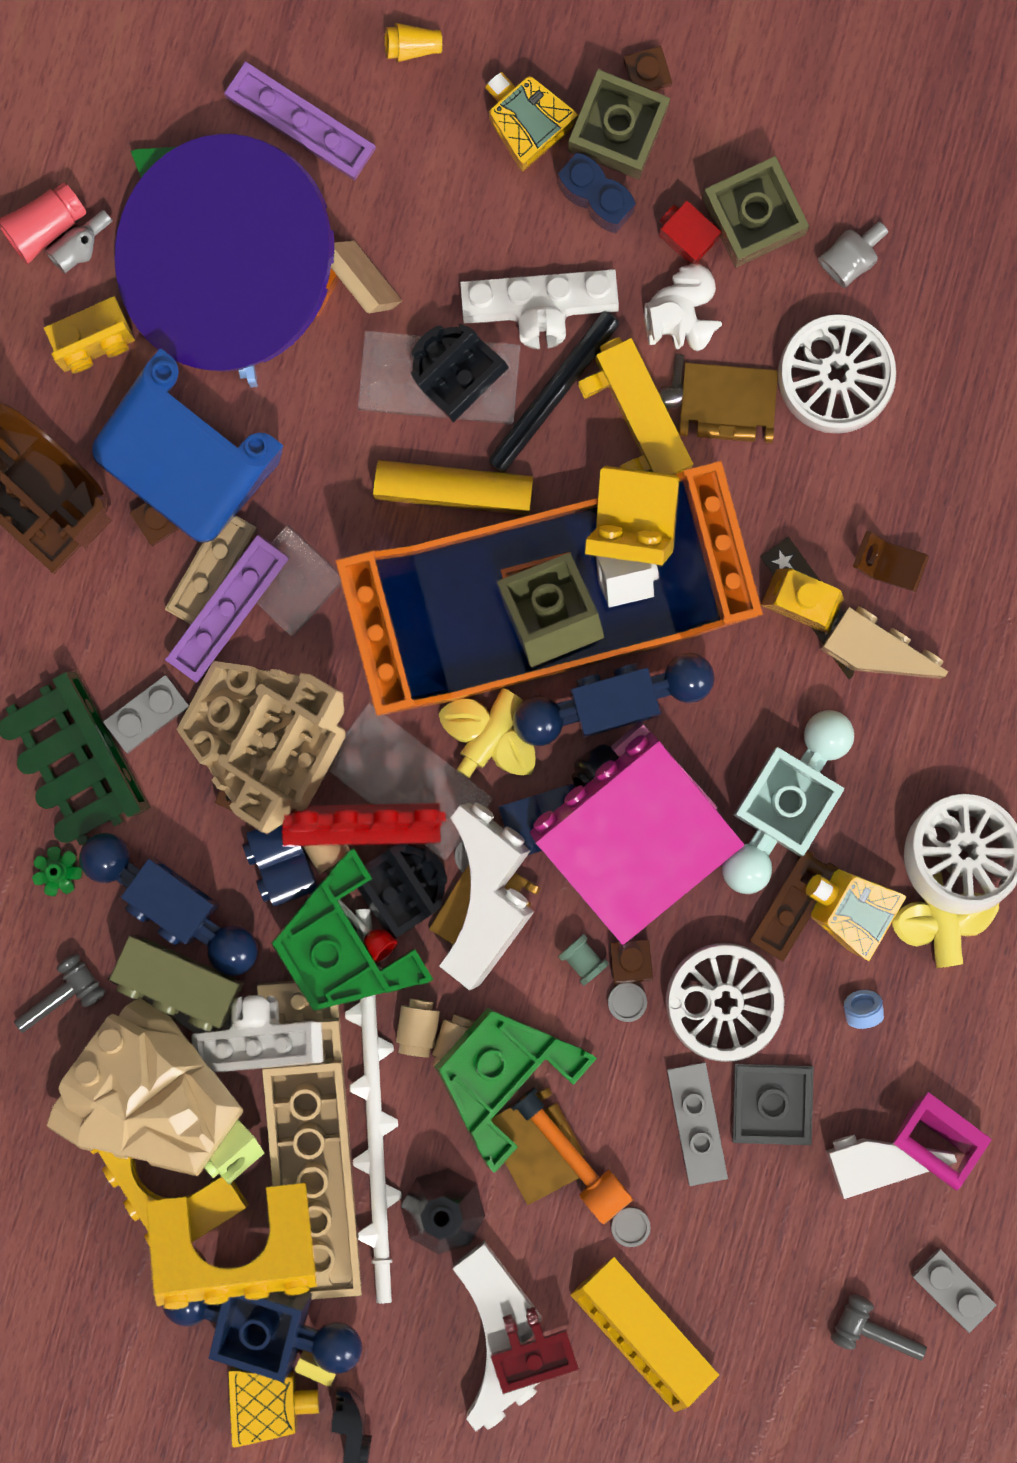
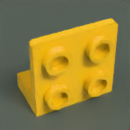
(89, 335)
(635, 516)

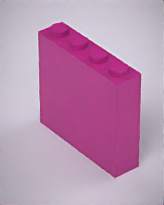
(635, 837)

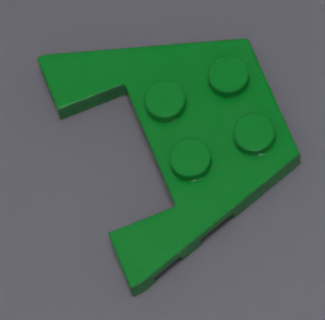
(327, 952)
(492, 1065)

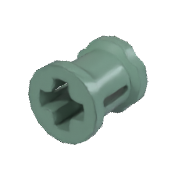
(583, 960)

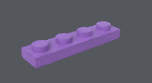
(300, 121)
(227, 608)

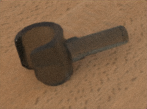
(673, 394)

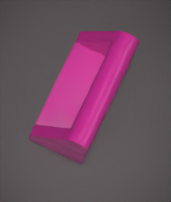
(950, 1127)

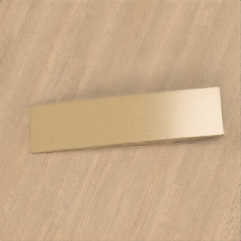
(313, 1142)

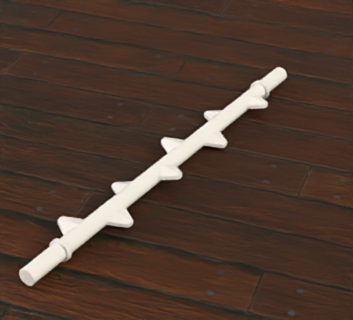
(378, 1125)

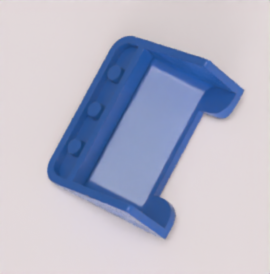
(178, 458)

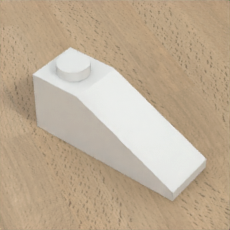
(873, 1164)

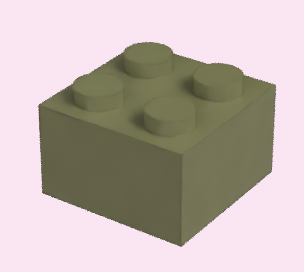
(618, 124)
(755, 211)
(550, 609)

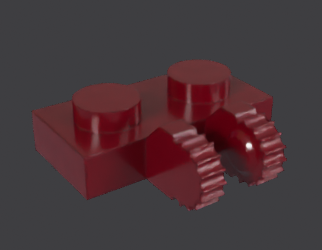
(533, 1360)

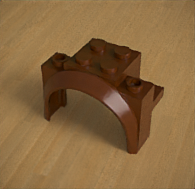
(46, 493)

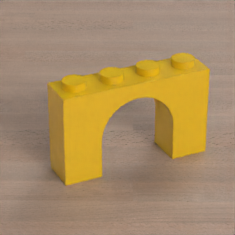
(206, 1207)
(282, 1266)

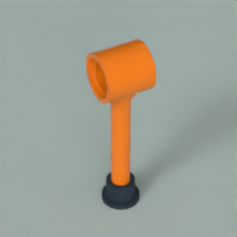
(603, 1193)

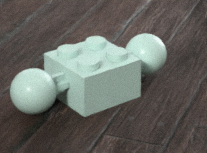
(789, 801)

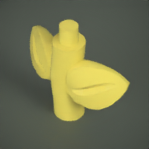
(488, 734)
(922, 922)

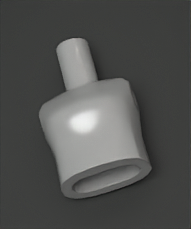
(77, 243)
(852, 254)

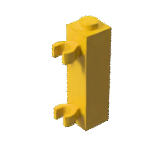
(640, 406)

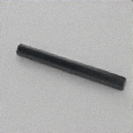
(553, 391)

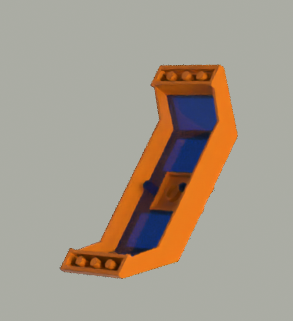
(439, 628)

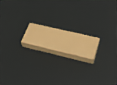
(210, 569)

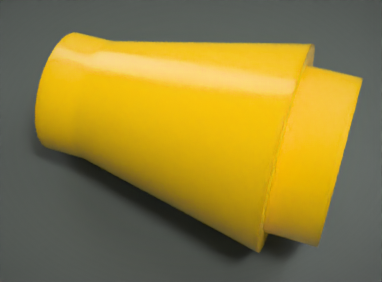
(411, 42)

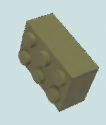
(175, 982)

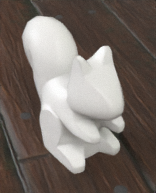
(674, 306)

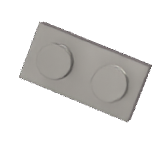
(146, 714)
(953, 1290)

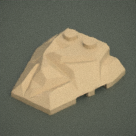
(264, 738)
(144, 1094)

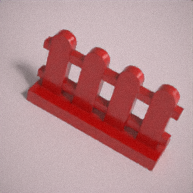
(363, 825)

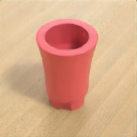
(41, 221)

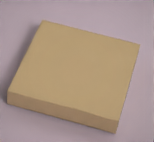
(363, 278)

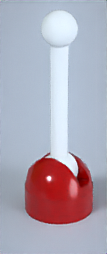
(377, 942)

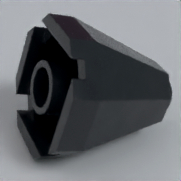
(448, 1193)

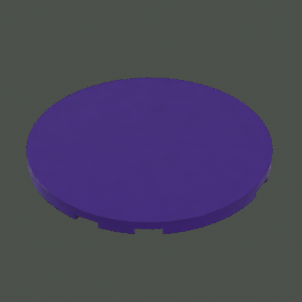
(224, 252)

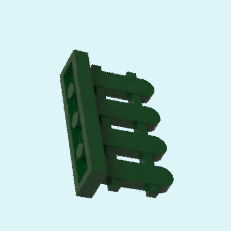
(106, 763)

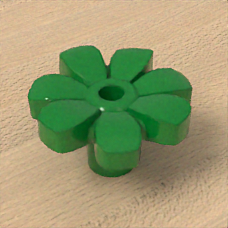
(65, 873)

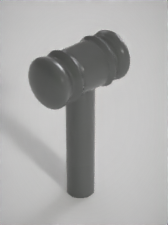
(78, 981)
(855, 1323)

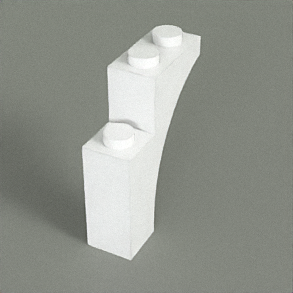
(493, 912)
(495, 1297)

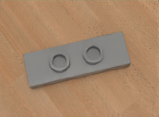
(697, 1124)

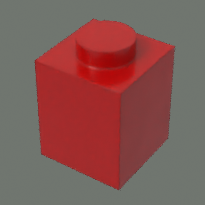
(688, 232)

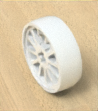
(818, 330)
(962, 839)
(676, 997)

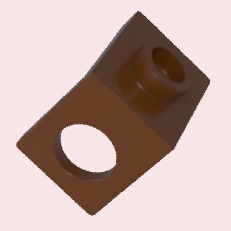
(891, 563)

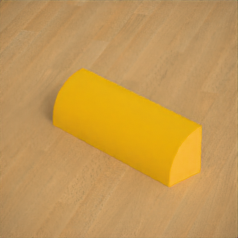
(453, 487)
(644, 1335)

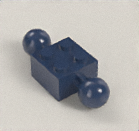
(614, 701)
(169, 901)
(269, 1332)

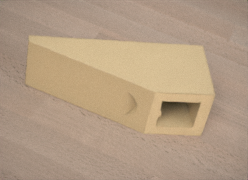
(869, 648)

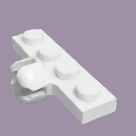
(540, 302)
(259, 1039)

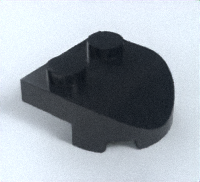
(454, 368)
(404, 887)
(351, 1420)

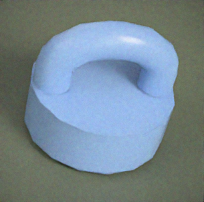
(863, 1009)

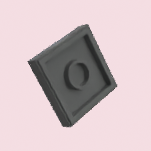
(772, 1104)

